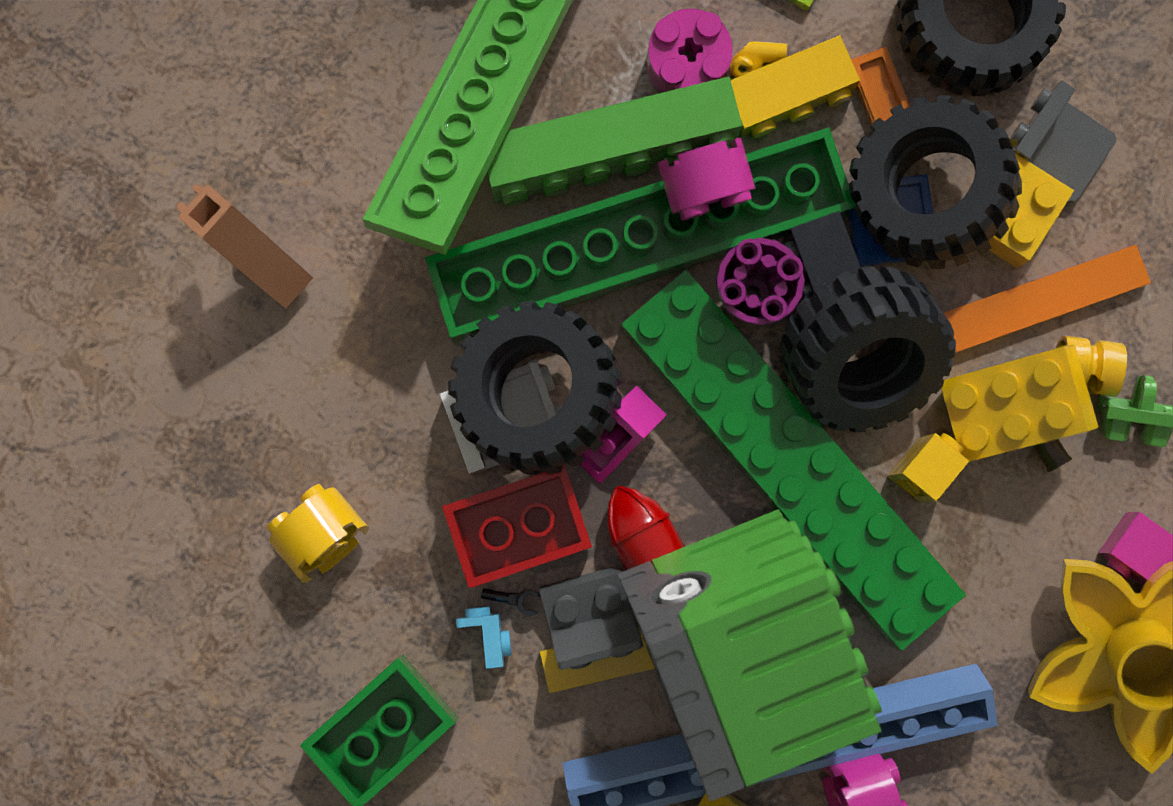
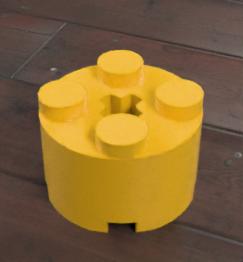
(316, 532)

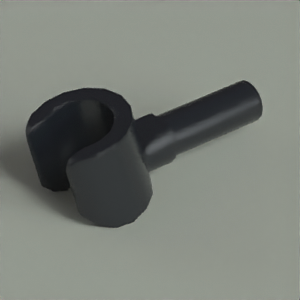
(513, 599)

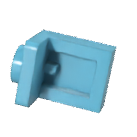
(496, 642)

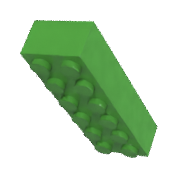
(612, 141)

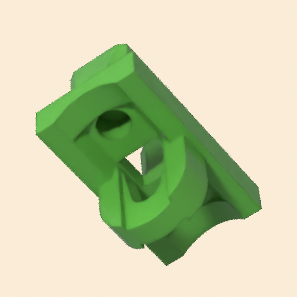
(1141, 408)

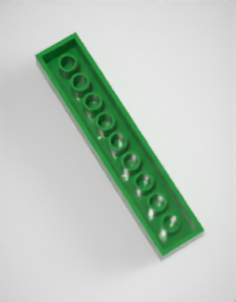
(634, 238)
(792, 460)

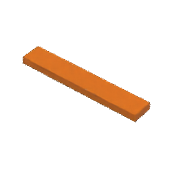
(1047, 297)

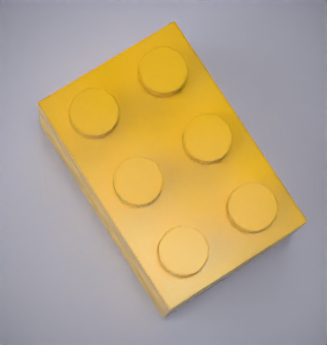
(1019, 403)

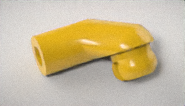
(755, 55)

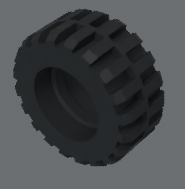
(973, 64)
(912, 136)
(846, 319)
(497, 351)

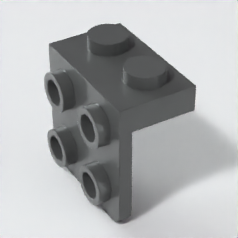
(1063, 139)

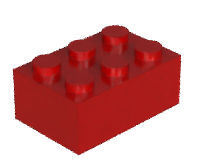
(516, 527)

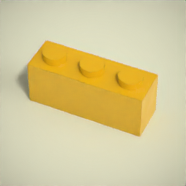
(794, 87)

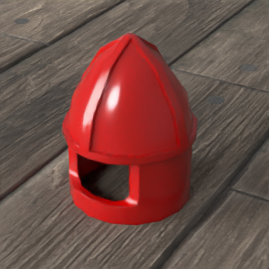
(639, 527)

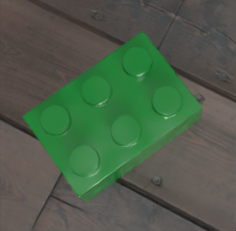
(379, 732)

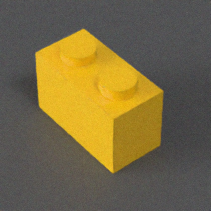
(929, 467)

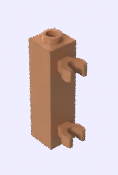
(244, 245)

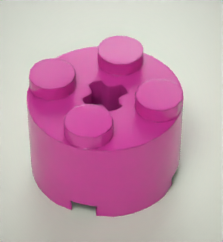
(694, 32)
(706, 178)
(863, 783)

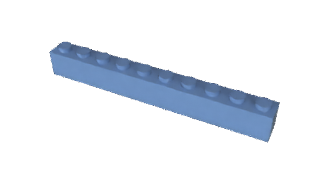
(911, 715)

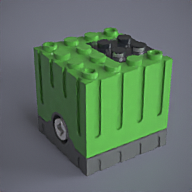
(752, 652)

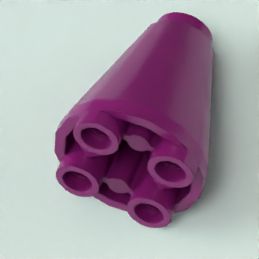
(768, 268)

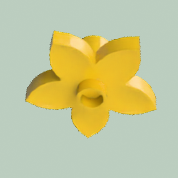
(1119, 659)

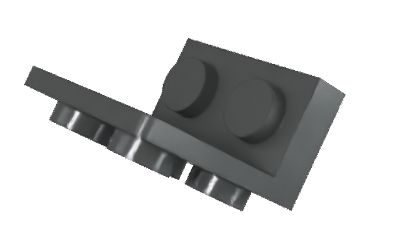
(590, 618)

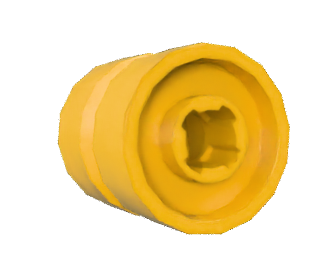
(1101, 364)

